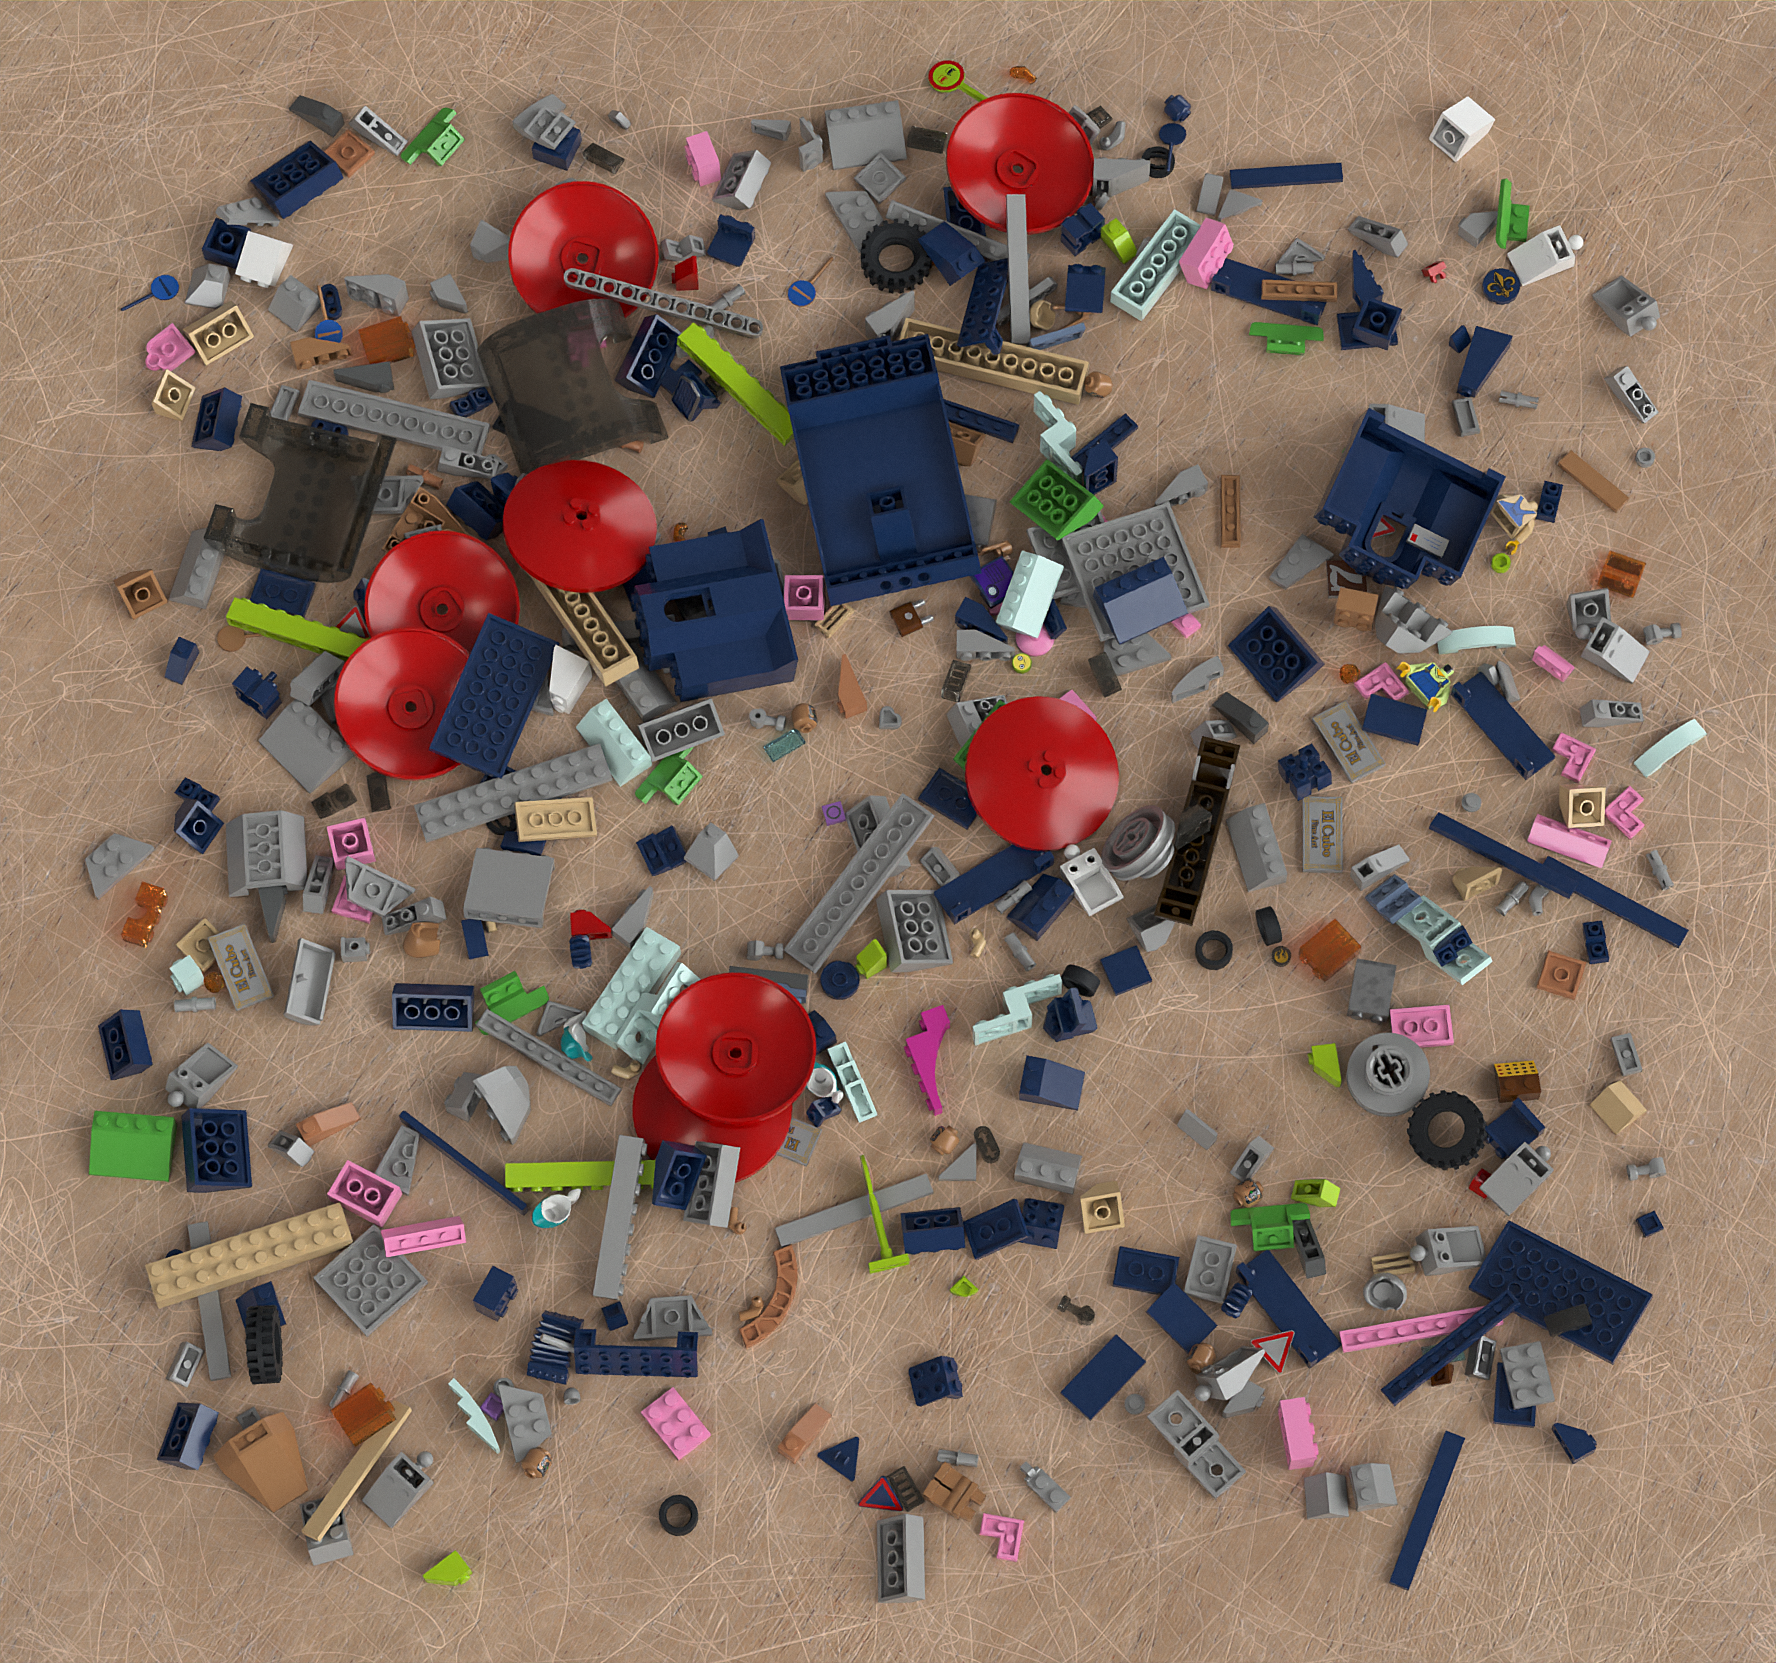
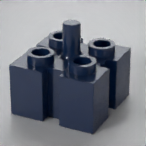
(1082, 229)
(256, 692)
(1304, 772)

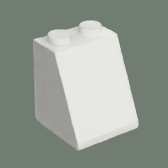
(1461, 128)
(262, 259)
(568, 679)

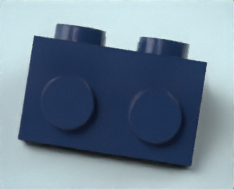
(731, 241)
(1042, 1222)
(935, 1380)

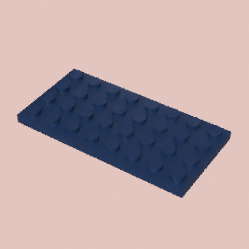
(494, 696)
(1554, 1279)

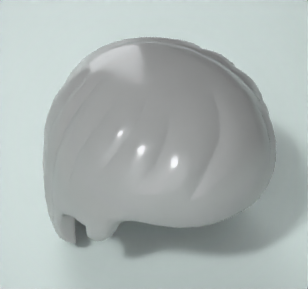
(1385, 1291)

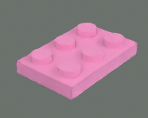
(1424, 1025)
(675, 1423)

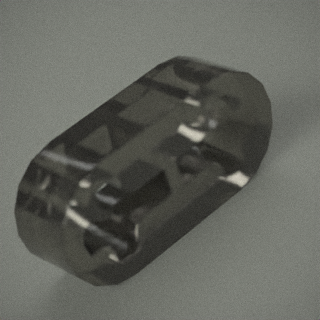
(983, 1146)

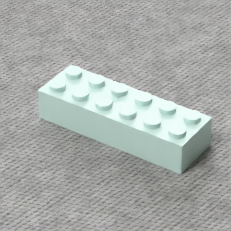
(1154, 266)
(639, 973)

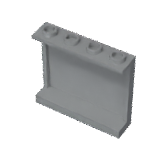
(508, 887)

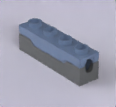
(795, 983)

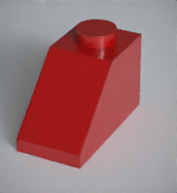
(686, 275)
(586, 923)

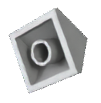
(1588, 607)
(1326, 1496)

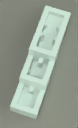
(852, 1082)
(477, 1420)

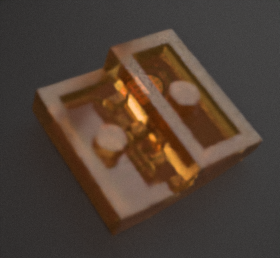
(1621, 574)

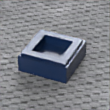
(1649, 1224)

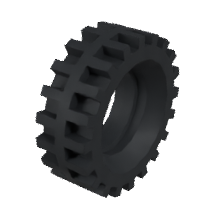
(889, 235)
(1447, 1156)
(263, 1344)

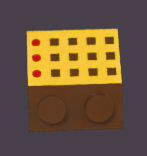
(1516, 1081)

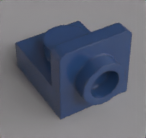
(822, 1110)

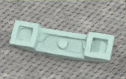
(1477, 637)
(1669, 747)

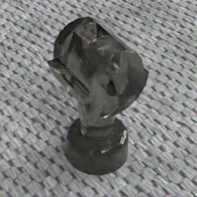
(1084, 1314)

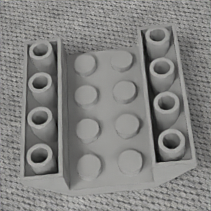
(266, 852)

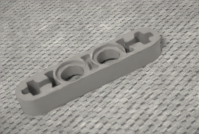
(1036, 293)

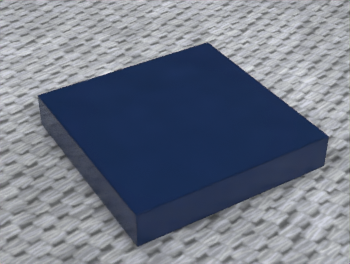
(1126, 970)

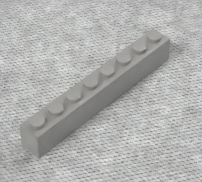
(619, 1217)

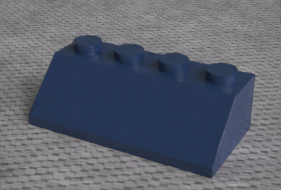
(653, 342)
(433, 1007)

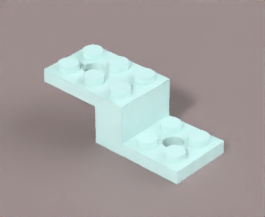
(1059, 438)
(1433, 930)
(1017, 1010)
(648, 1014)

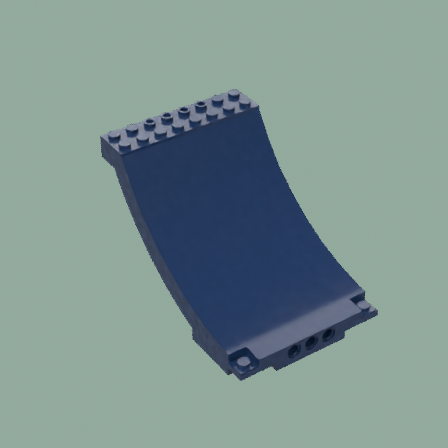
(879, 468)

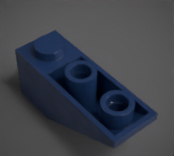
(1363, 281)
(974, 616)

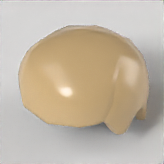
(1041, 315)

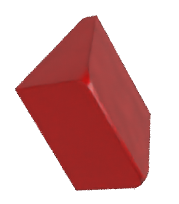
(1478, 1180)

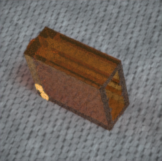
(387, 341)
(1329, 950)
(364, 1414)

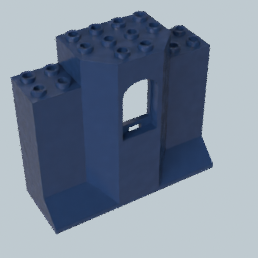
(1412, 485)
(744, 636)

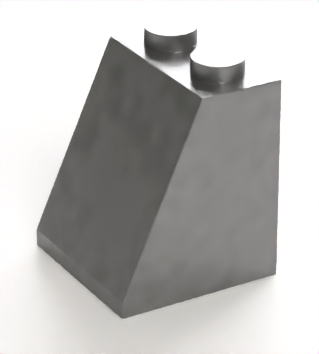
(981, 515)
(1371, 991)

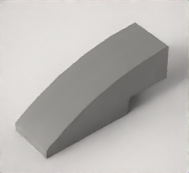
(527, 115)
(1198, 679)

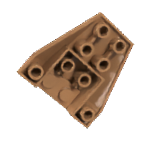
(422, 512)
(265, 1462)

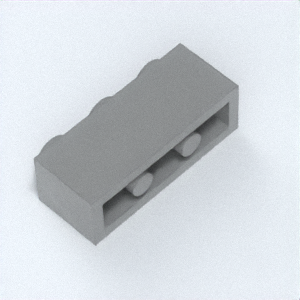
(316, 678)

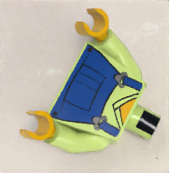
(1428, 682)

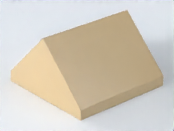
(172, 396)
(1617, 1107)

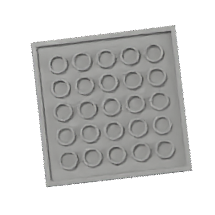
(1125, 545)

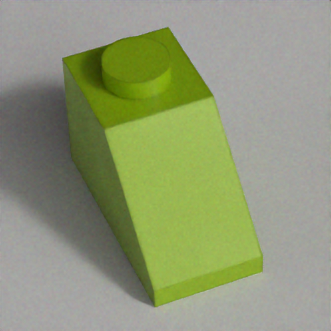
(1118, 240)
(871, 959)
(1325, 1063)
(1316, 1192)
(449, 1571)

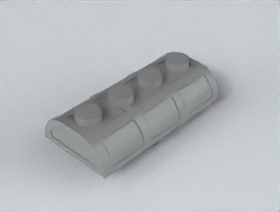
(309, 983)

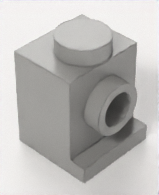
(356, 955)

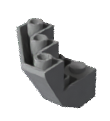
(1407, 625)
(506, 1098)

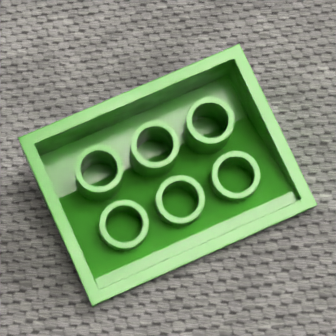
(1056, 501)
(132, 1146)

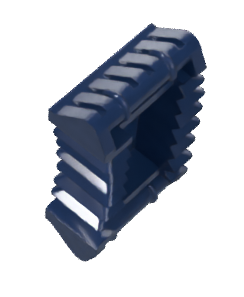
(547, 1360)

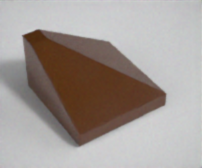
(1443, 1376)

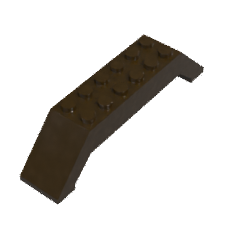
(1191, 863)

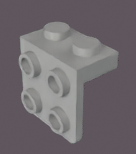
(811, 153)

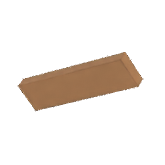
(1299, 290)
(1593, 481)
(1230, 511)

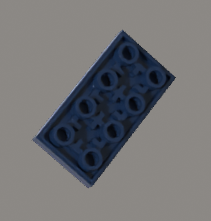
(1103, 1377)

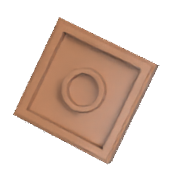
(349, 152)
(1561, 975)

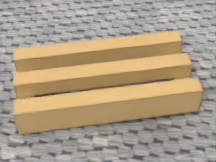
(818, 625)
(1410, 1269)

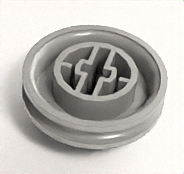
(1140, 844)
(1377, 1091)

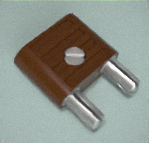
(907, 619)

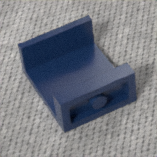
(1513, 1129)

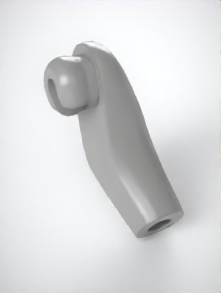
(1115, 138)
(1536, 897)

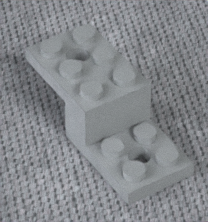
(1196, 1444)

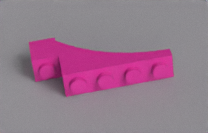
(924, 1050)

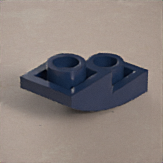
(474, 402)
(1549, 501)
(193, 790)
(511, 843)
(474, 938)
(1595, 942)
(1447, 949)

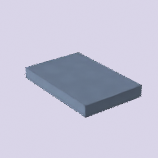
(1057, 337)

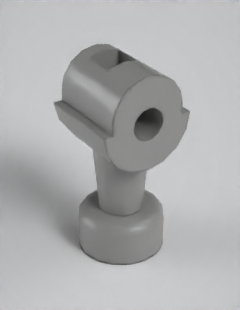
(1655, 635)
(759, 718)
(757, 949)
(1654, 1169)

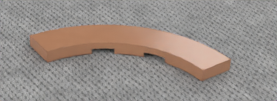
(780, 1301)

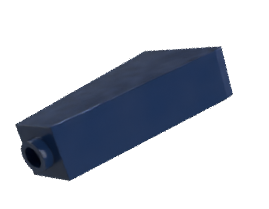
(1482, 358)

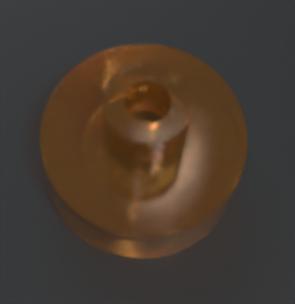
(1349, 673)
(214, 982)

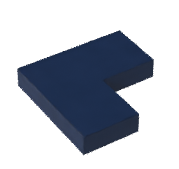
(671, 377)

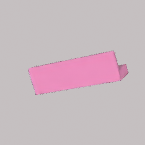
(1569, 841)
(423, 1236)

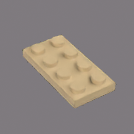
(555, 819)

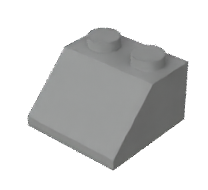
(294, 303)
(463, 1099)
(1372, 1486)

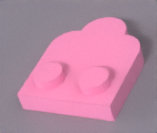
(168, 350)

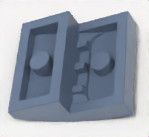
(1393, 899)

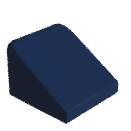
(1459, 339)
(615, 1316)

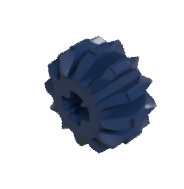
(580, 951)
(1236, 1300)

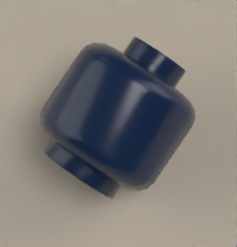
(1177, 108)

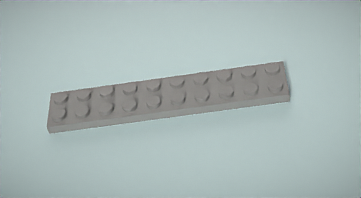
(392, 418)
(497, 796)
(859, 883)

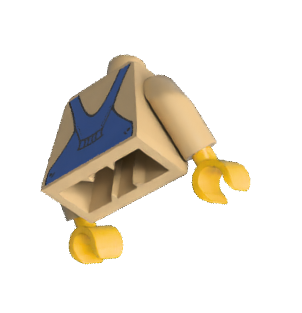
(1515, 517)

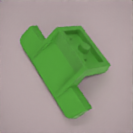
(437, 139)
(1511, 218)
(1286, 338)
(672, 776)
(510, 1000)
(1271, 1224)

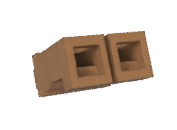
(953, 1493)

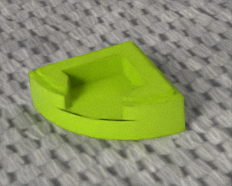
(964, 1288)

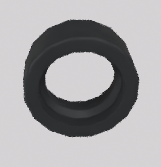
(1268, 925)
(1211, 964)
(1080, 978)
(678, 1499)

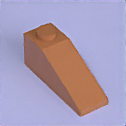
(850, 695)
(327, 1123)
(803, 1433)

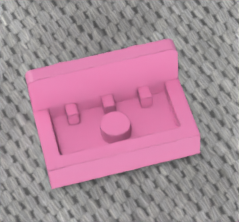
(1552, 663)

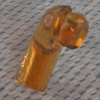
(1022, 72)
(679, 531)

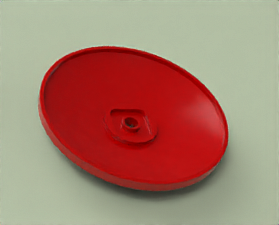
(1026, 134)
(578, 221)
(574, 552)
(437, 571)
(372, 698)
(1015, 795)
(740, 1015)
(661, 1117)

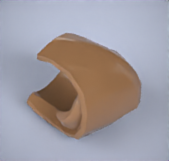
(422, 940)

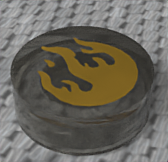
(1281, 956)

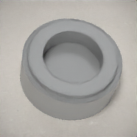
(1645, 457)

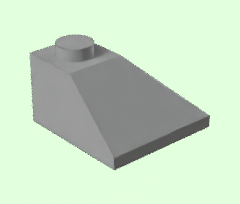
(489, 243)
(208, 286)
(711, 852)
(1150, 930)

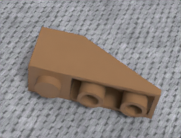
(314, 351)

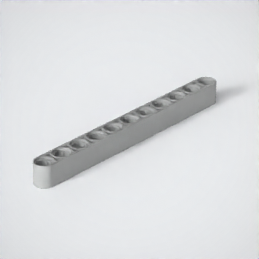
(656, 296)

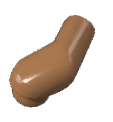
(734, 1224)
(754, 1309)

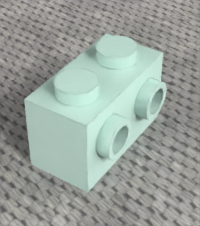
(186, 975)

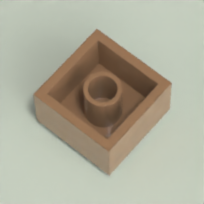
(1355, 609)

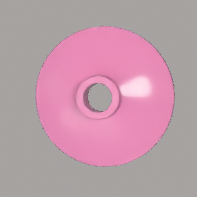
(1035, 646)

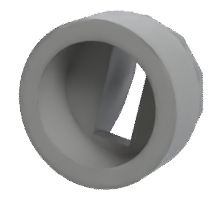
(571, 1396)

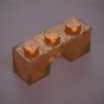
(141, 930)

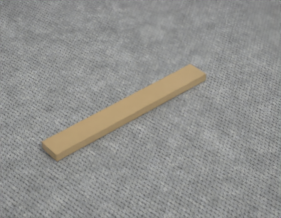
(353, 1475)

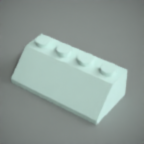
(1029, 594)
(620, 747)

